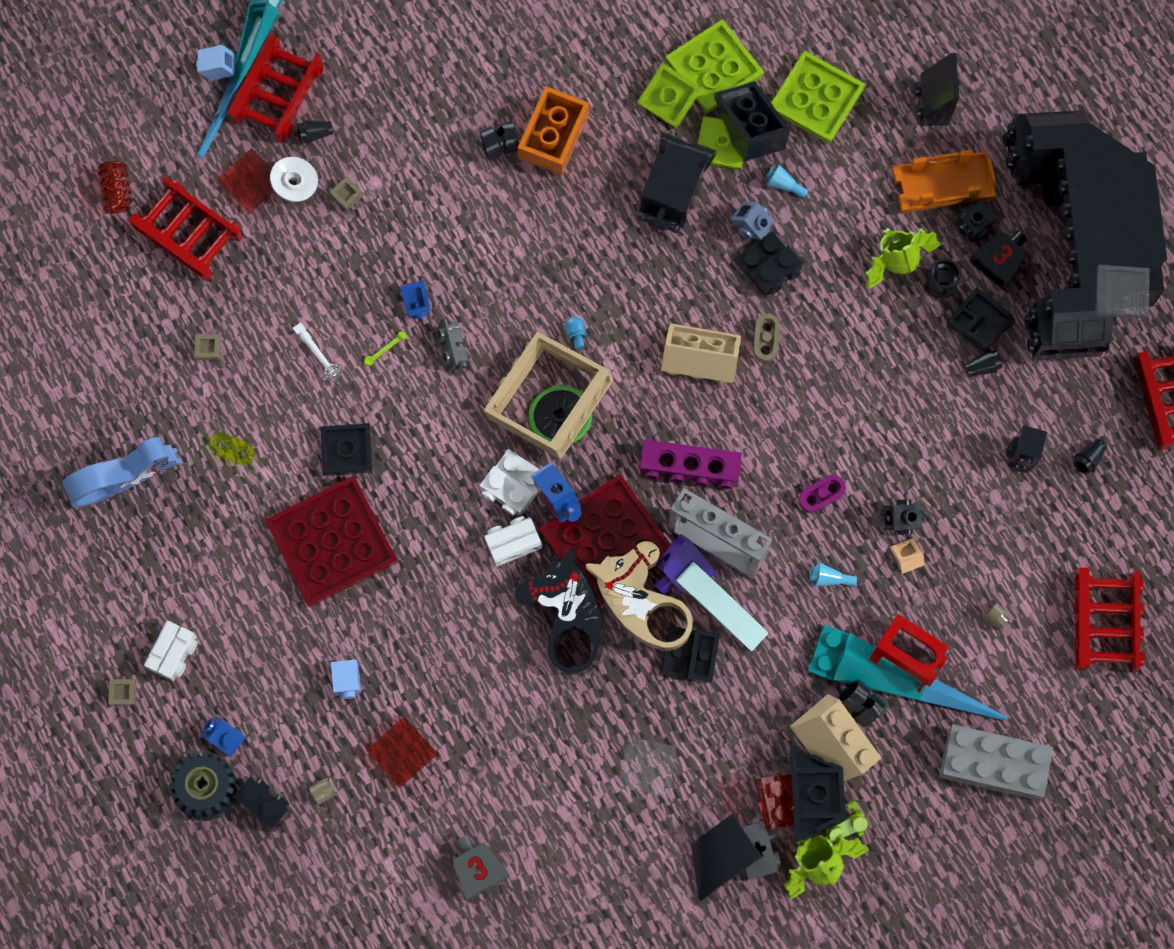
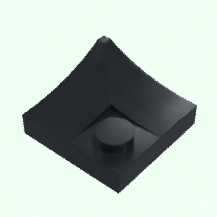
(981, 319)

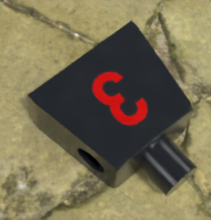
(1000, 257)

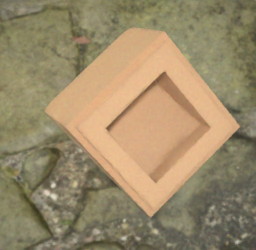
(908, 555)

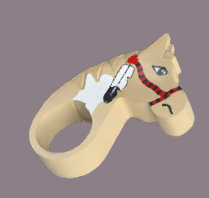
(623, 590)

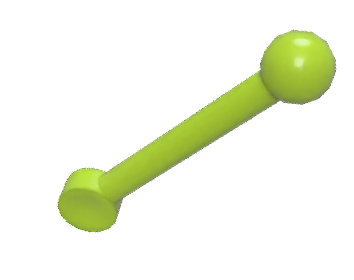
(369, 361)

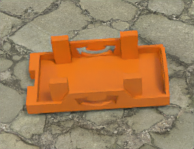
(945, 181)

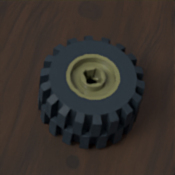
(203, 786)

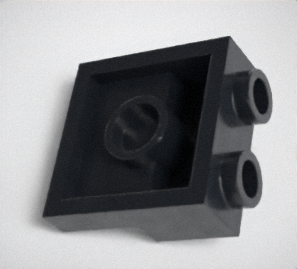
(769, 264)

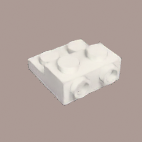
(510, 483)

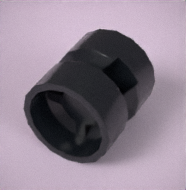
(499, 140)
(943, 278)
(865, 706)

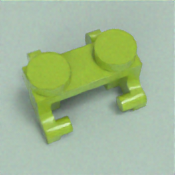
(854, 823)

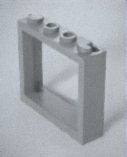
(719, 533)

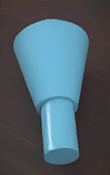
(781, 179)
(826, 576)

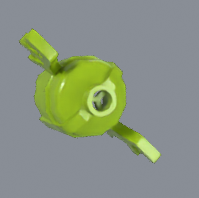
(901, 255)
(821, 862)

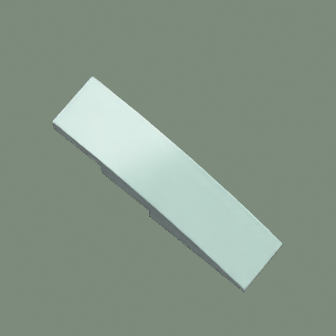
(722, 606)

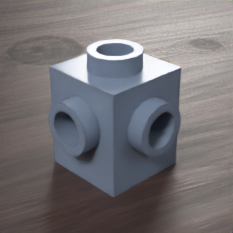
(752, 220)

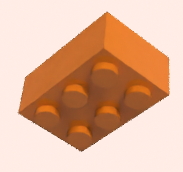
(553, 130)

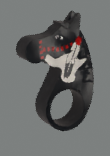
(569, 592)

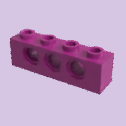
(703, 457)

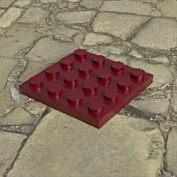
(609, 526)
(331, 541)

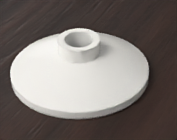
(293, 169)

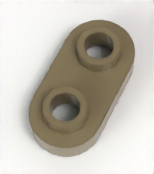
(766, 339)

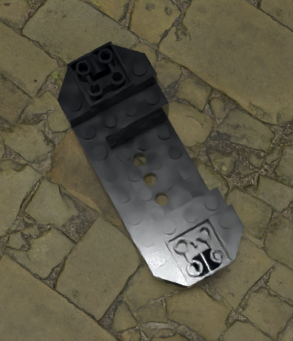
(1110, 220)

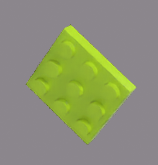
(714, 63)
(817, 97)

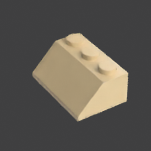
(701, 353)
(835, 737)

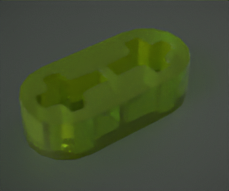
(234, 443)

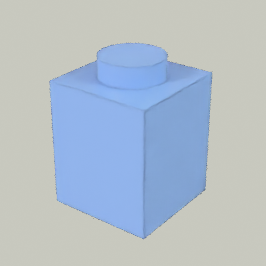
(216, 62)
(346, 678)

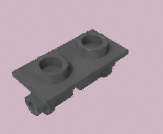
(449, 335)

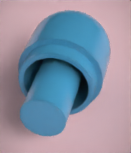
(576, 331)

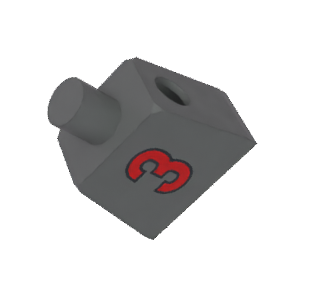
(477, 868)

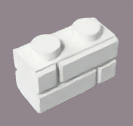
(512, 541)
(171, 651)

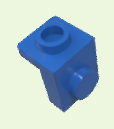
(415, 299)
(222, 735)

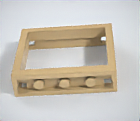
(580, 412)

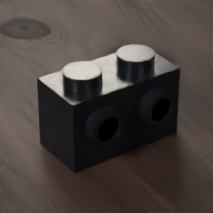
(1026, 449)
(260, 802)

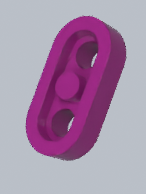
(821, 494)

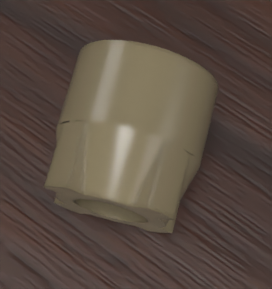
(997, 616)
(322, 791)

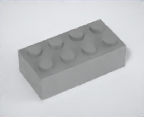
(996, 762)

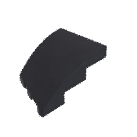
(721, 856)

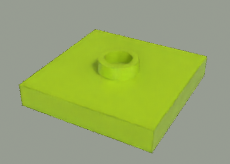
(669, 95)
(715, 136)

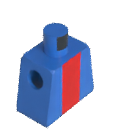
(563, 501)

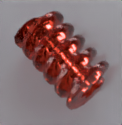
(114, 187)

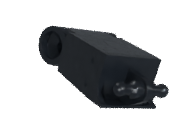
(673, 182)

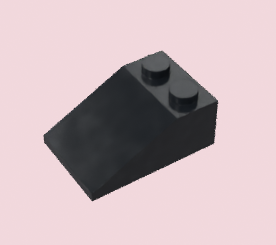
(937, 92)
(751, 121)

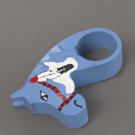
(115, 476)

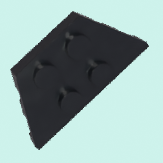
(816, 794)

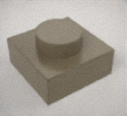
(346, 193)
(207, 346)
(122, 692)

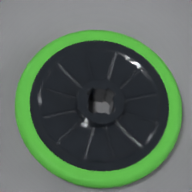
(552, 402)

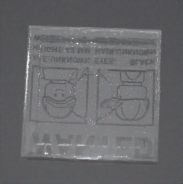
(1122, 291)
(648, 767)

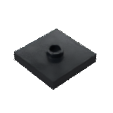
(346, 449)

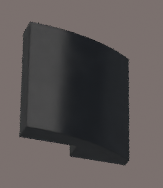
(692, 660)

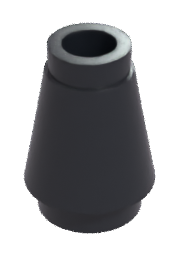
(313, 130)
(984, 364)
(1089, 458)

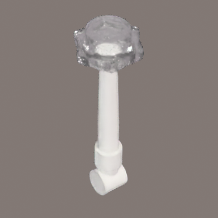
(331, 371)

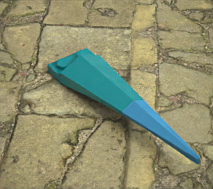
(258, 24)
(845, 658)

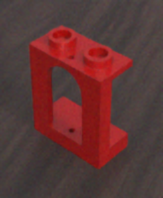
(920, 671)

